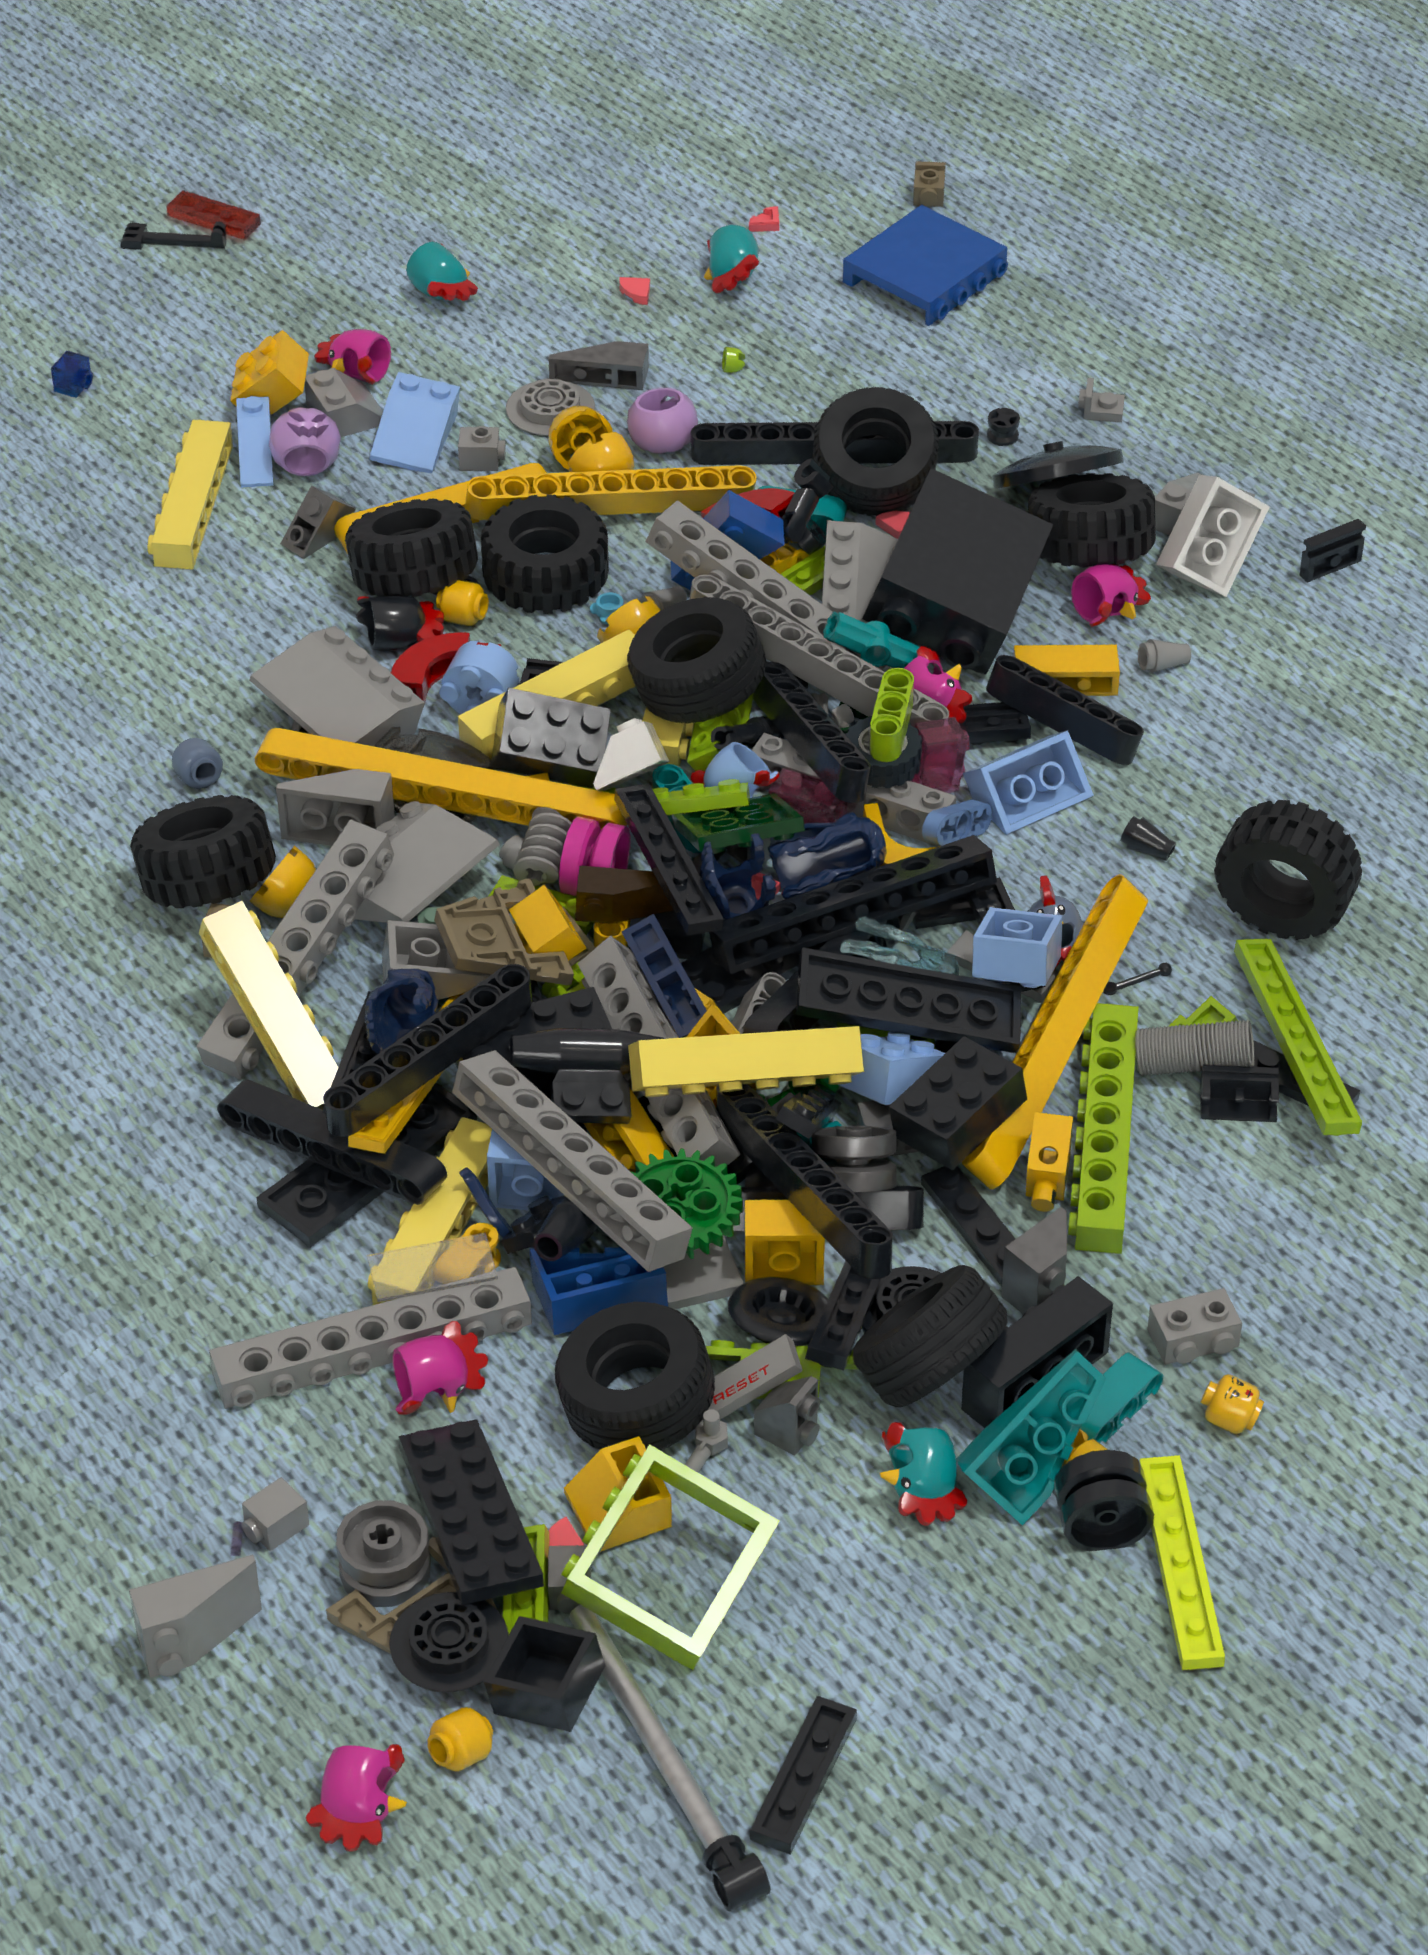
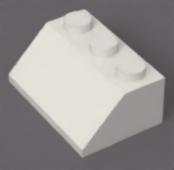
(1212, 534)
(630, 754)

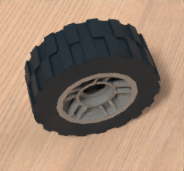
(894, 772)

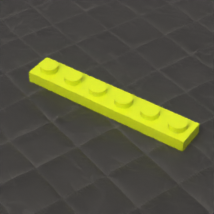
(1182, 1565)

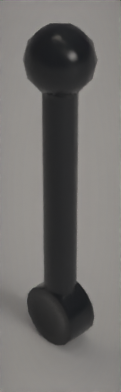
(1164, 970)

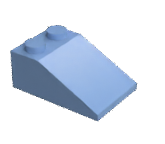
(415, 423)

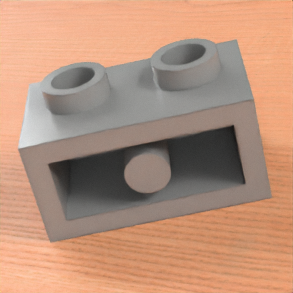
(1194, 1326)

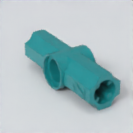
(870, 640)

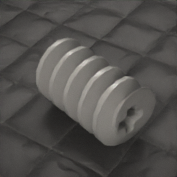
(542, 847)

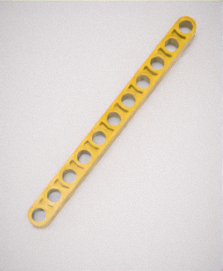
(434, 780)
(1061, 1022)

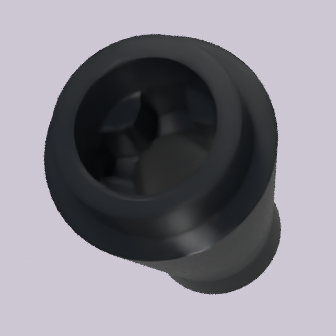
(1147, 839)

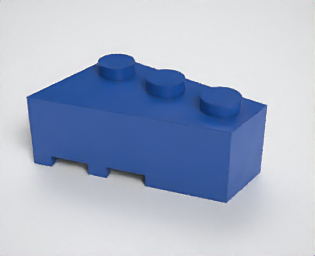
(591, 1282)

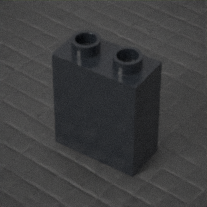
(958, 572)

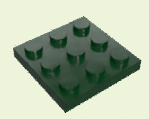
(734, 825)

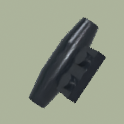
(586, 1069)
(551, 1227)

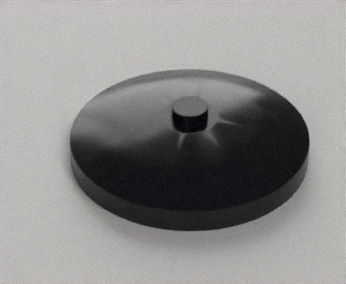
(1057, 462)

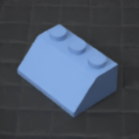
(1030, 782)

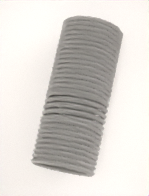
(1189, 1046)

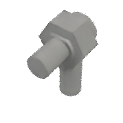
(710, 1439)

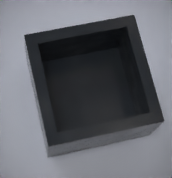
(544, 1673)

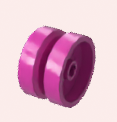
(592, 847)

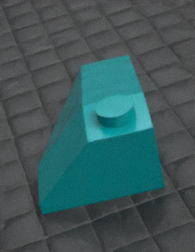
(1032, 1438)

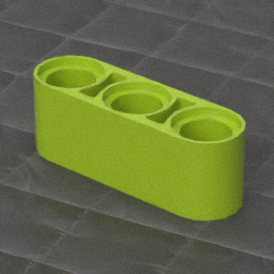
(891, 714)

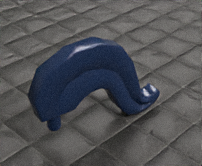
(485, 1202)

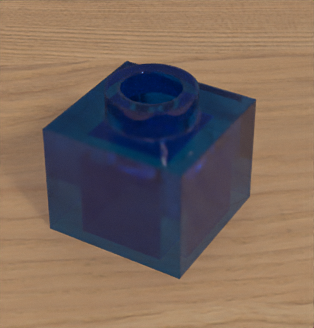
(71, 374)

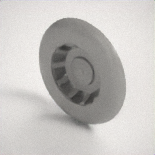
(539, 402)

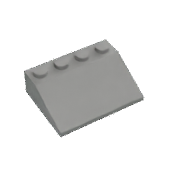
(853, 566)
(338, 689)
(429, 856)

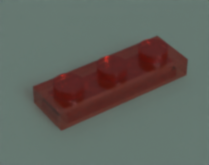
(206, 212)

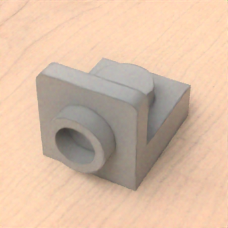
(1101, 406)

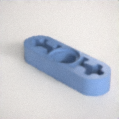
(956, 822)

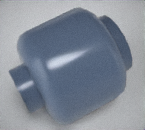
(197, 763)

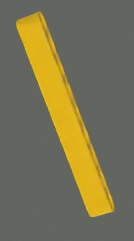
(613, 490)

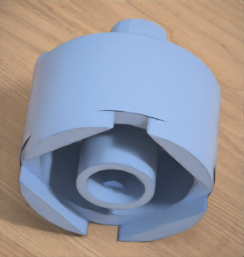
(477, 675)

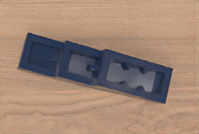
(665, 974)

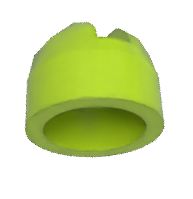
(732, 360)

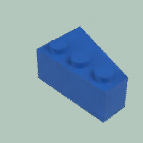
(743, 523)

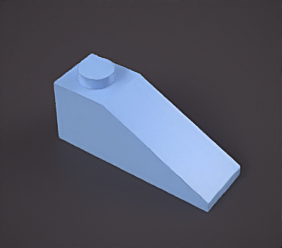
(253, 441)

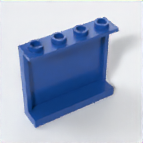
(928, 262)

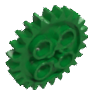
(697, 1193)

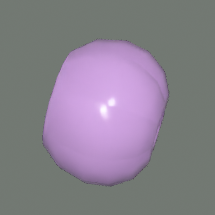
(661, 424)
(304, 441)

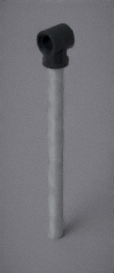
(735, 1876)

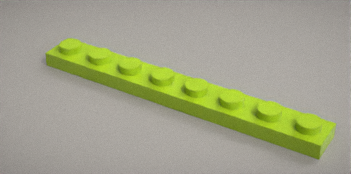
(1298, 1037)

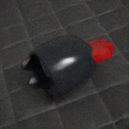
(398, 621)

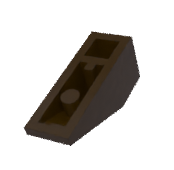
(618, 895)

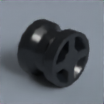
(1003, 426)

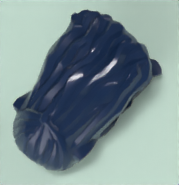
(827, 853)
(732, 886)
(399, 1006)

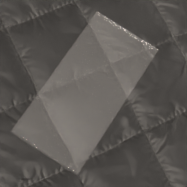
(432, 1267)

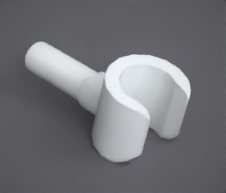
(842, 716)

